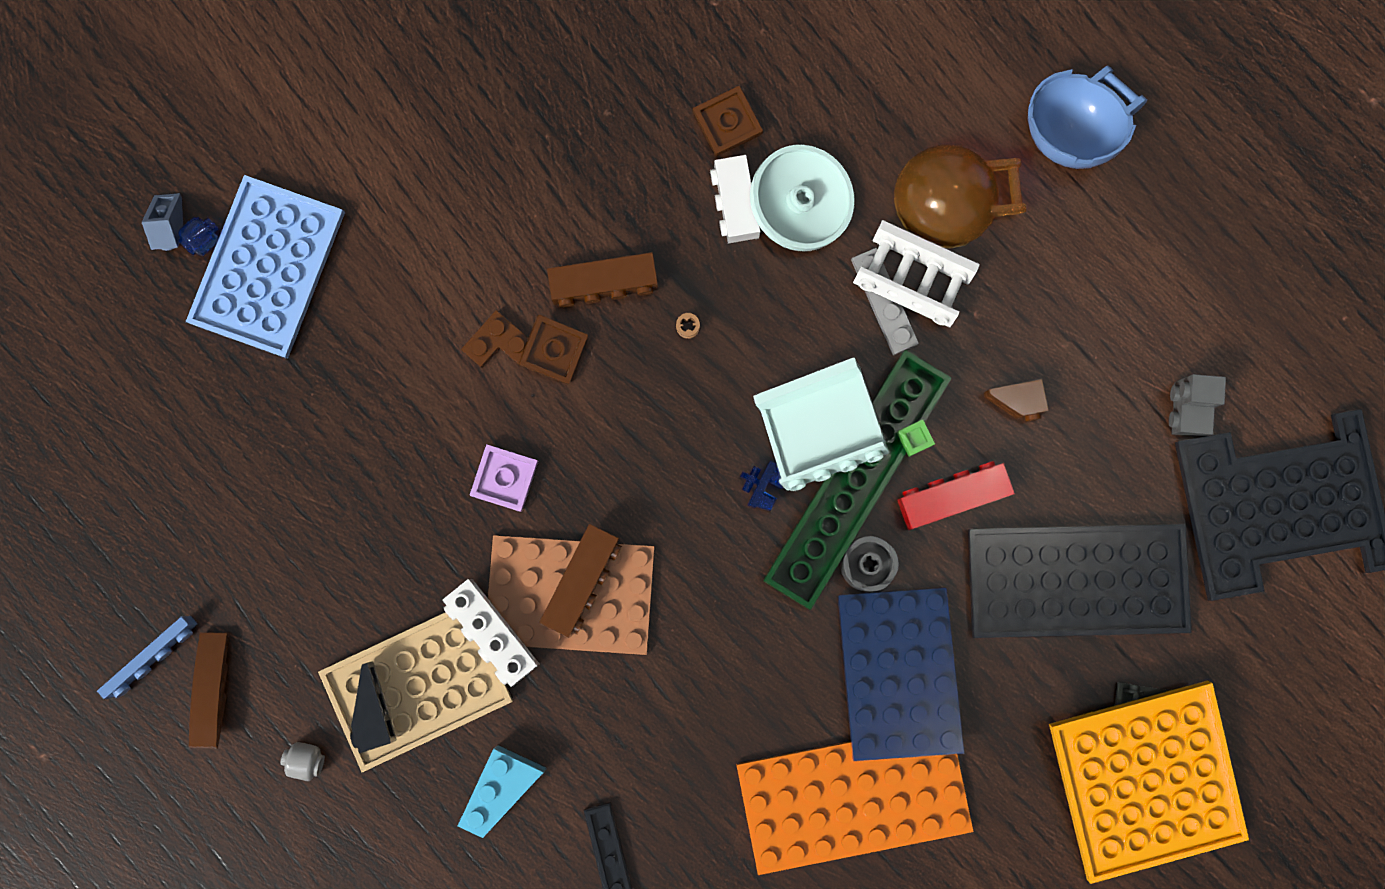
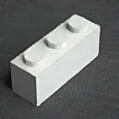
(733, 199)

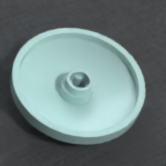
(802, 197)

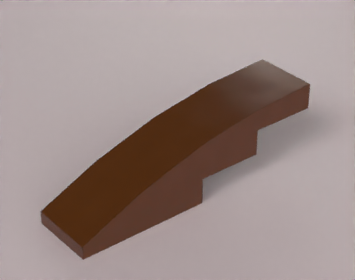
(208, 690)

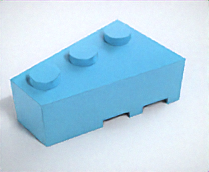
(498, 789)

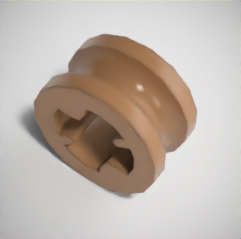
(687, 317)

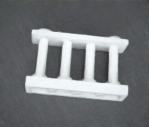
(926, 253)

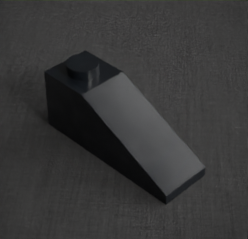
(371, 718)

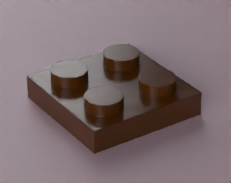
(727, 121)
(553, 349)

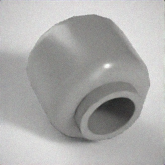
(302, 761)

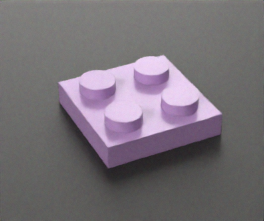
(504, 478)

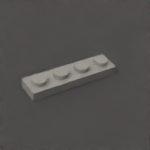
(888, 313)

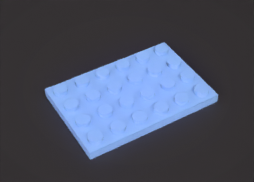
(265, 266)

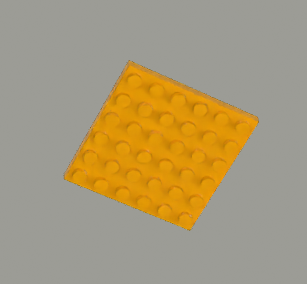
(1149, 781)

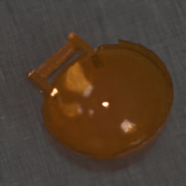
(953, 194)

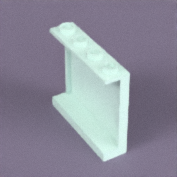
(821, 424)

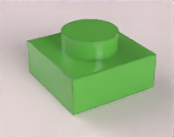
(915, 438)

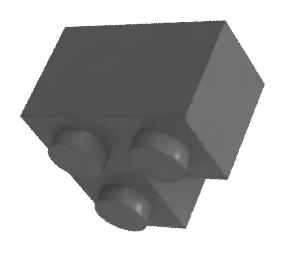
(1195, 404)

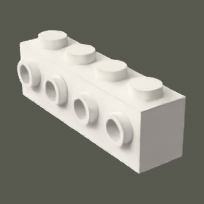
(490, 632)

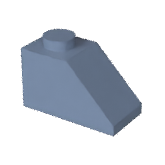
(163, 221)

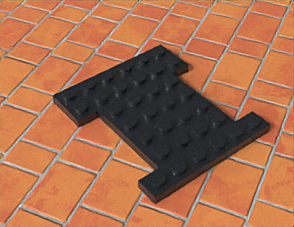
(1281, 505)

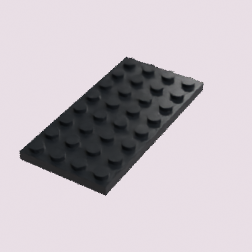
(1079, 581)

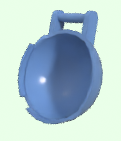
(1081, 119)

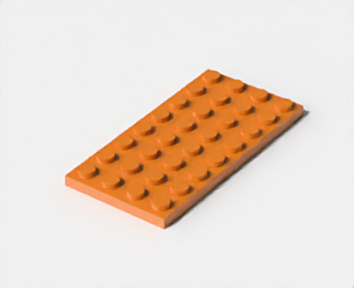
(830, 808)

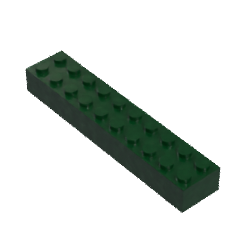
(848, 497)

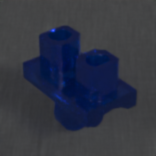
(760, 498)

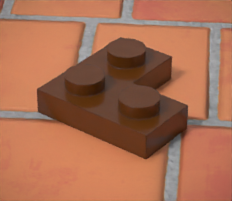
(495, 335)

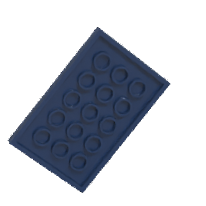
(900, 674)

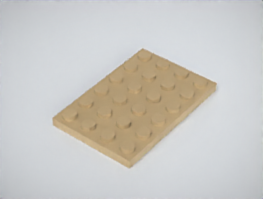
(428, 681)

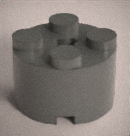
(880, 575)

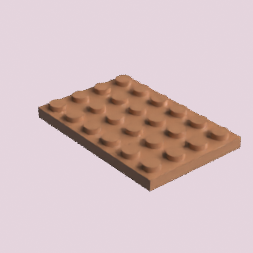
(528, 572)

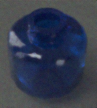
(198, 236)

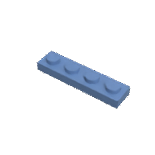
(140, 665)

